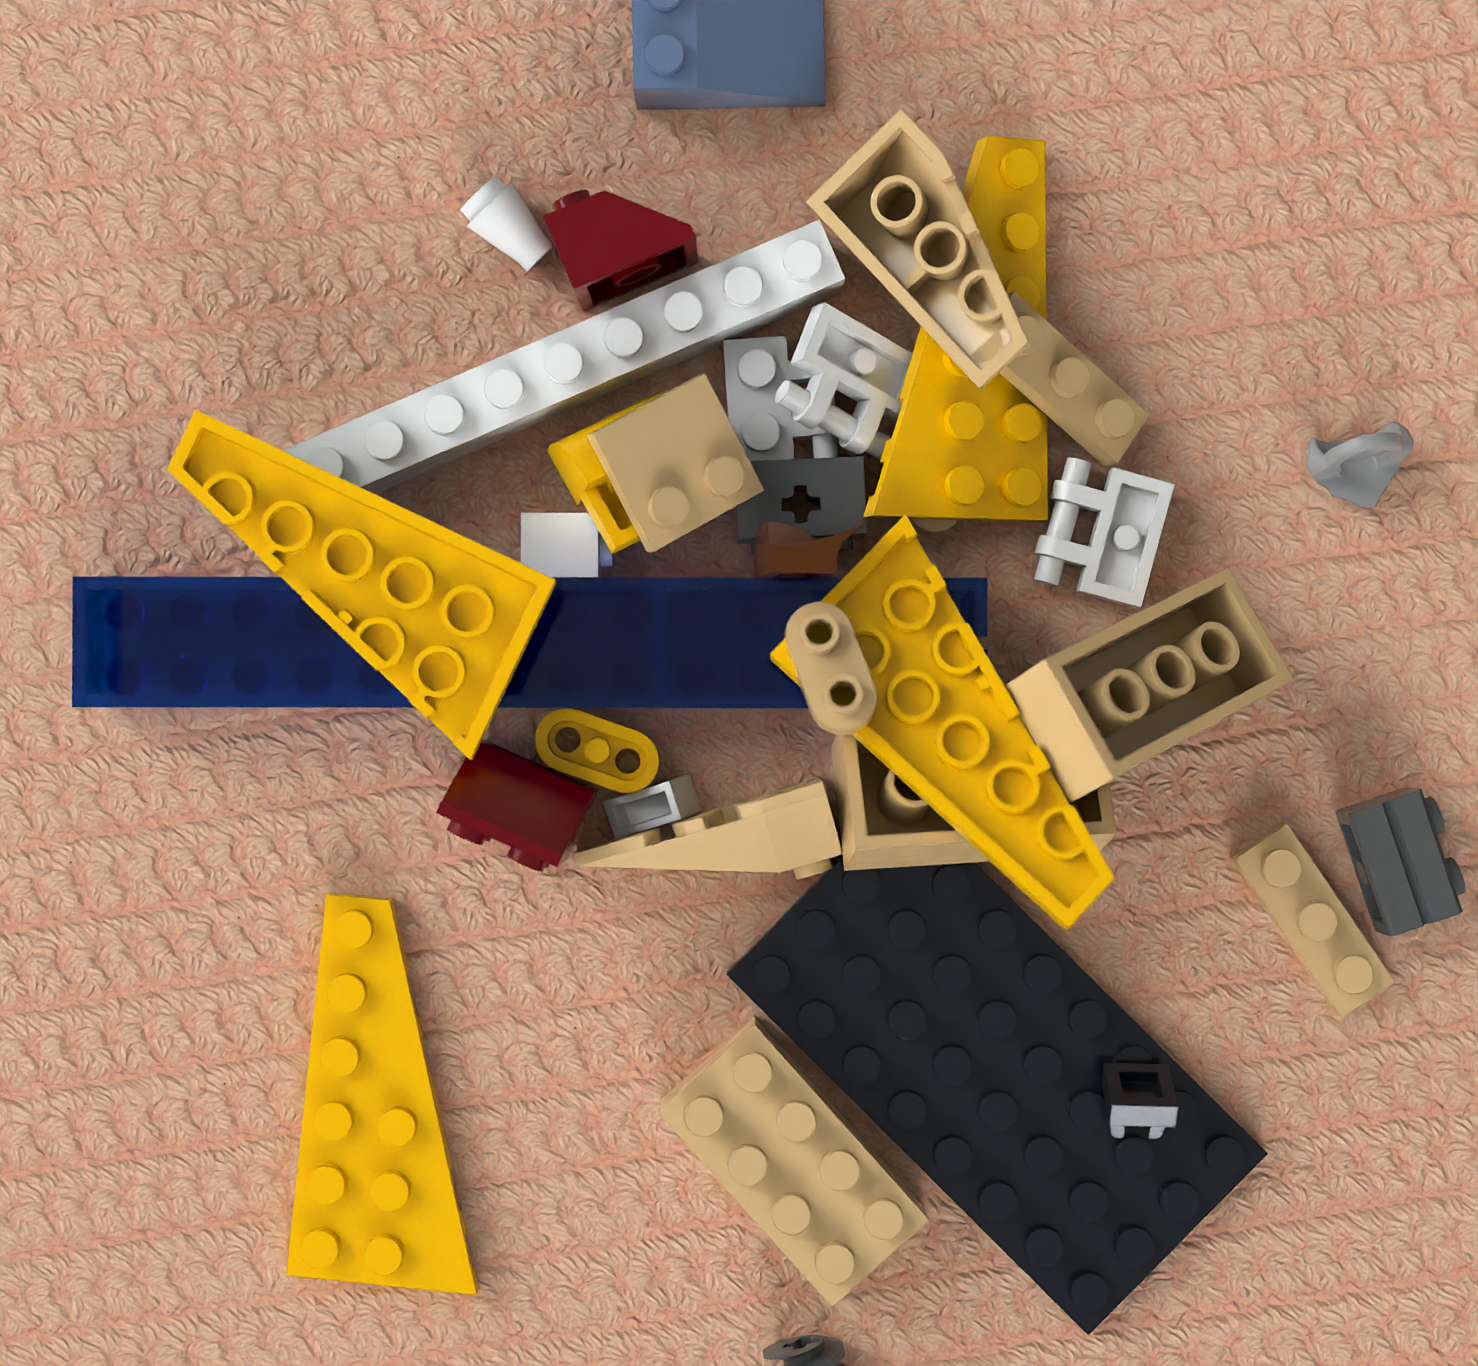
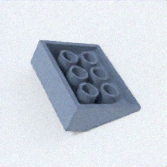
(728, 54)

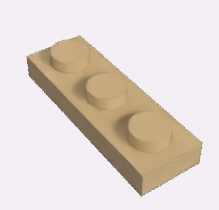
(1073, 389)
(1312, 920)

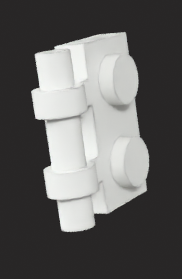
(855, 362)
(763, 427)
(1123, 535)

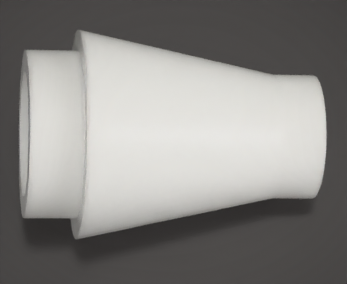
(506, 222)

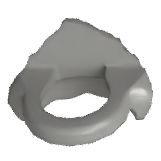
(1362, 466)

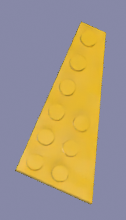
(399, 589)
(955, 729)
(373, 1146)

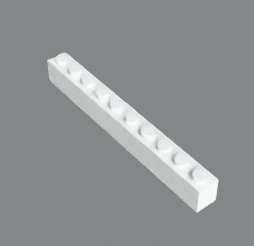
(580, 362)

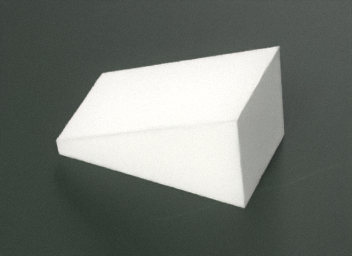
(652, 806)

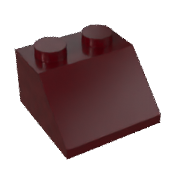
(616, 245)

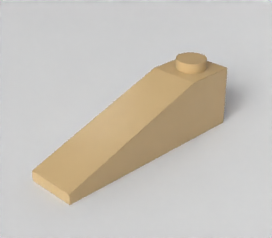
(917, 236)
(758, 834)

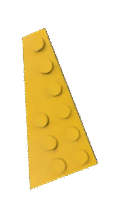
(961, 446)

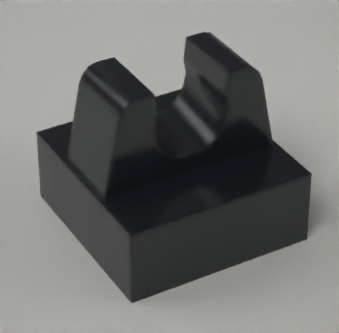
(1139, 1097)

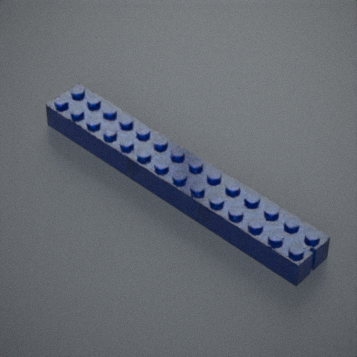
(592, 648)

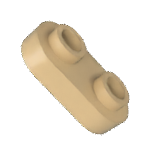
(829, 666)

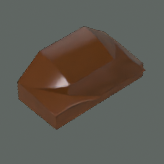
(793, 553)

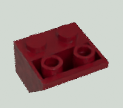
(517, 805)

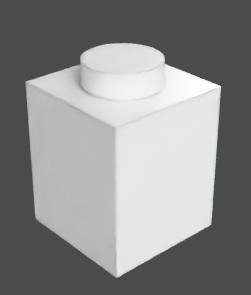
(563, 545)

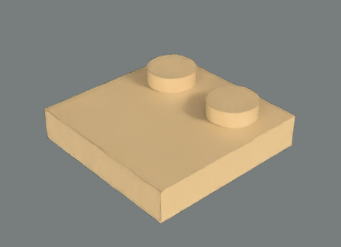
(675, 462)

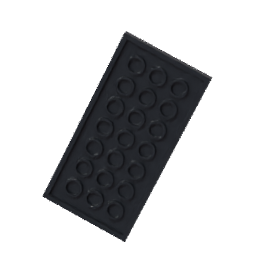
(988, 1072)

